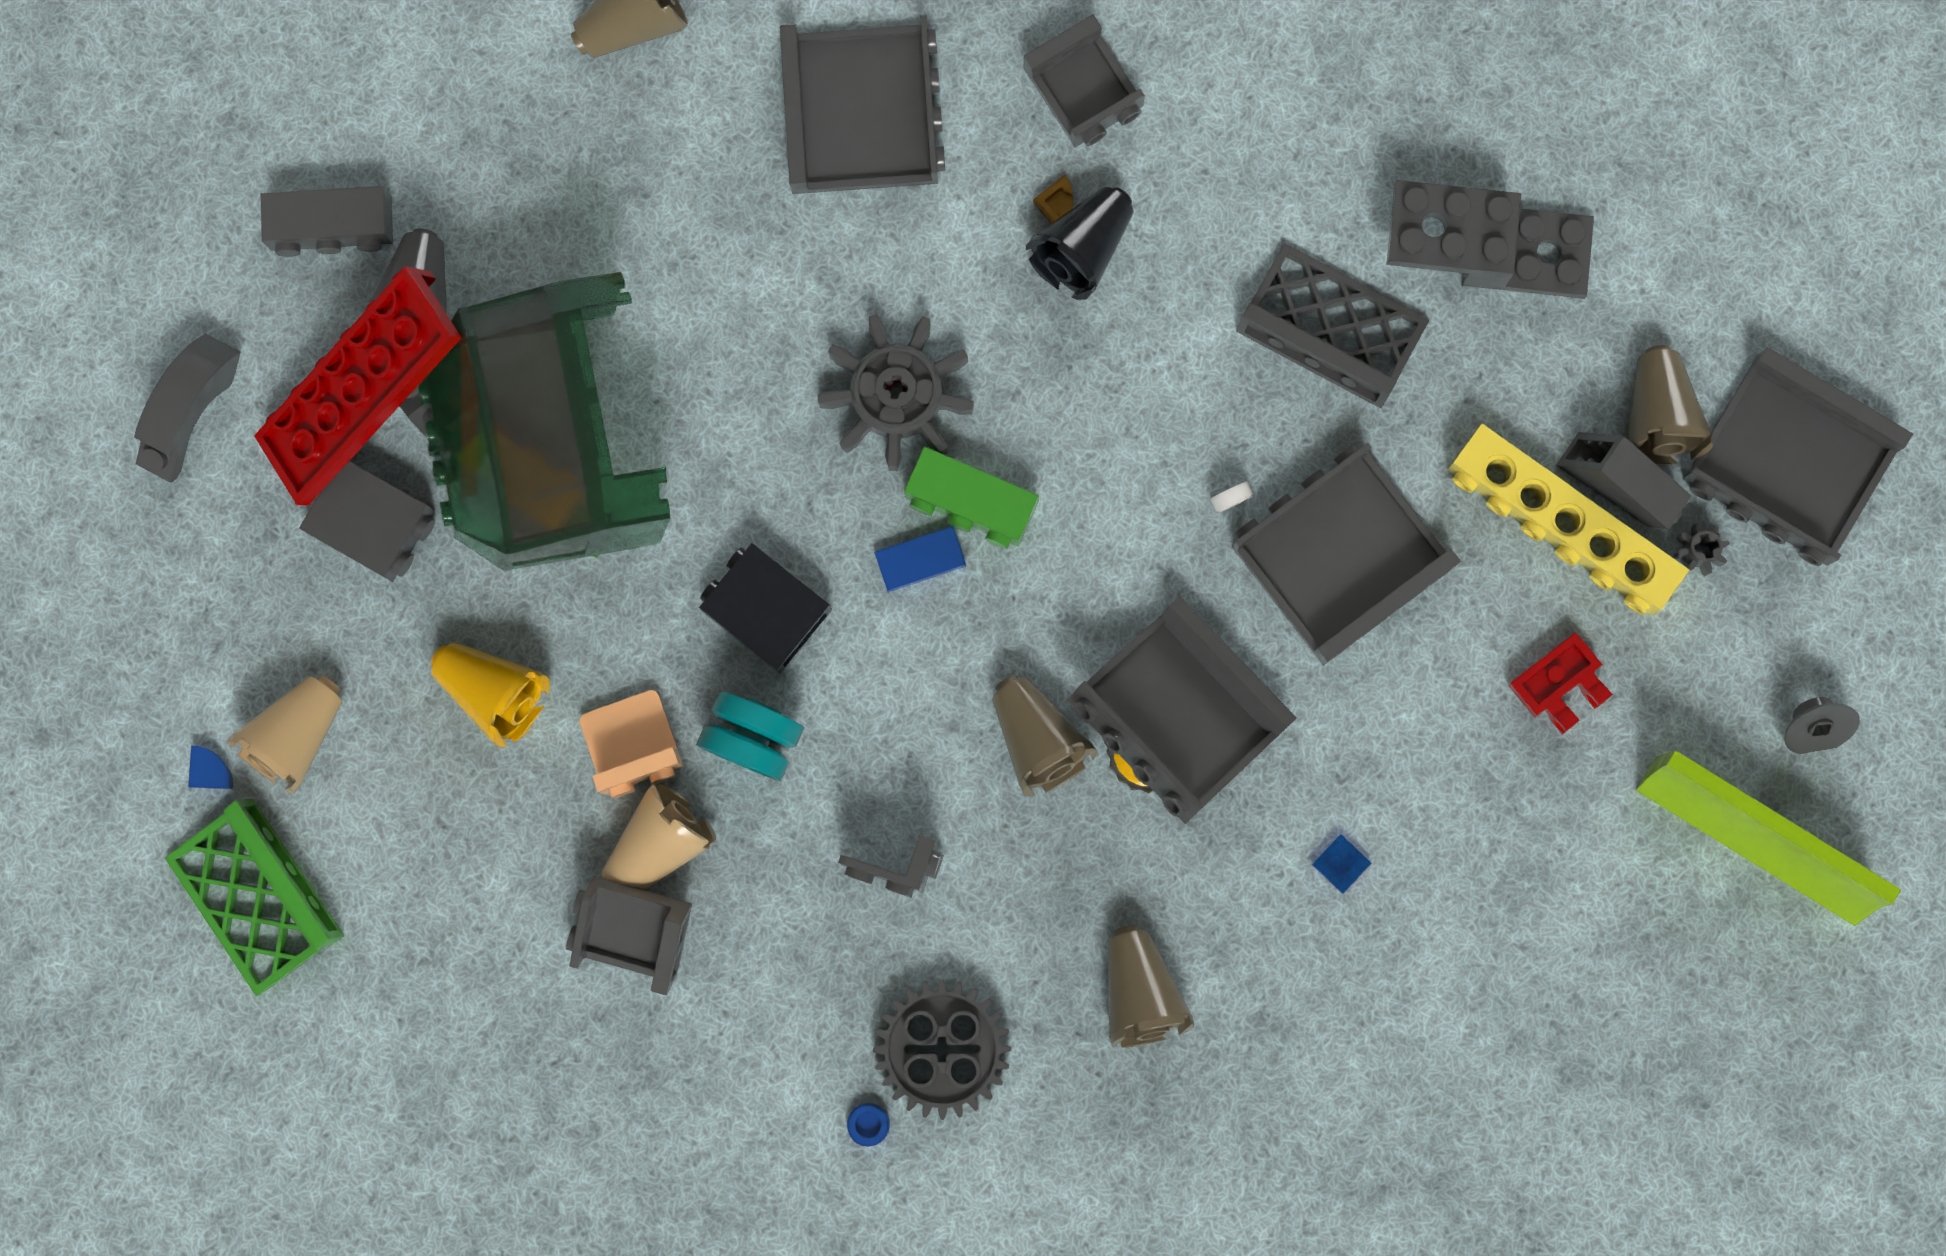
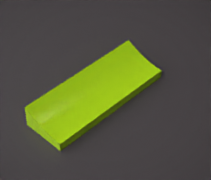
(1766, 838)

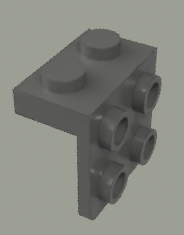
(923, 864)

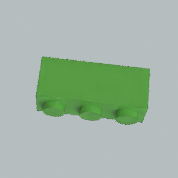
(970, 498)

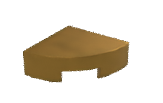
(1055, 200)

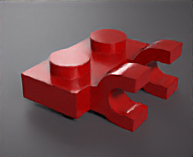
(1557, 674)

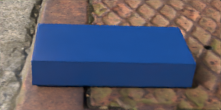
(920, 559)

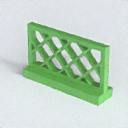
(279, 871)

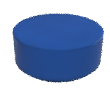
(868, 1124)

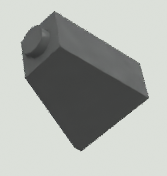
(1625, 478)

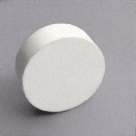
(1232, 497)

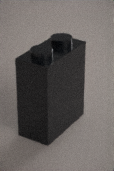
(764, 607)

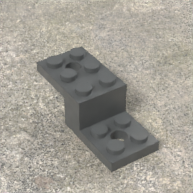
(1489, 239)

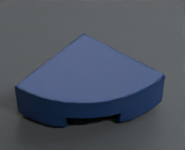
(208, 770)

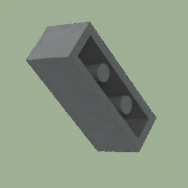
(326, 220)

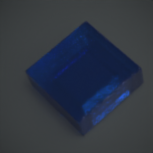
(1341, 864)

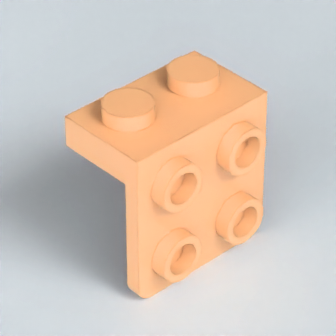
(630, 744)

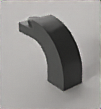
(179, 400)

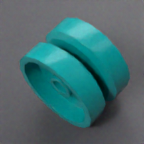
(751, 732)

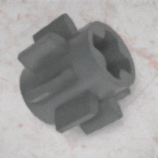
(1699, 559)

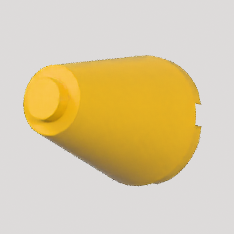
(490, 690)

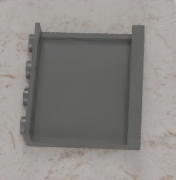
(861, 108)
(1796, 457)
(1342, 553)
(1181, 710)

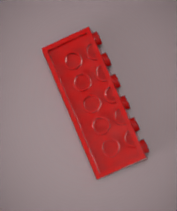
(357, 384)

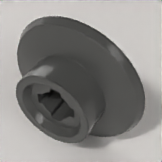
(1820, 726)

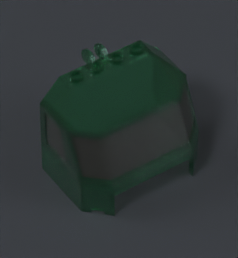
(528, 435)

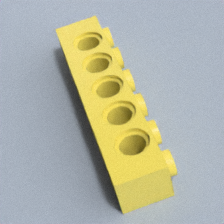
(1659, 571)

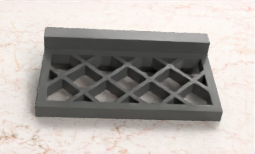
(1325, 357)

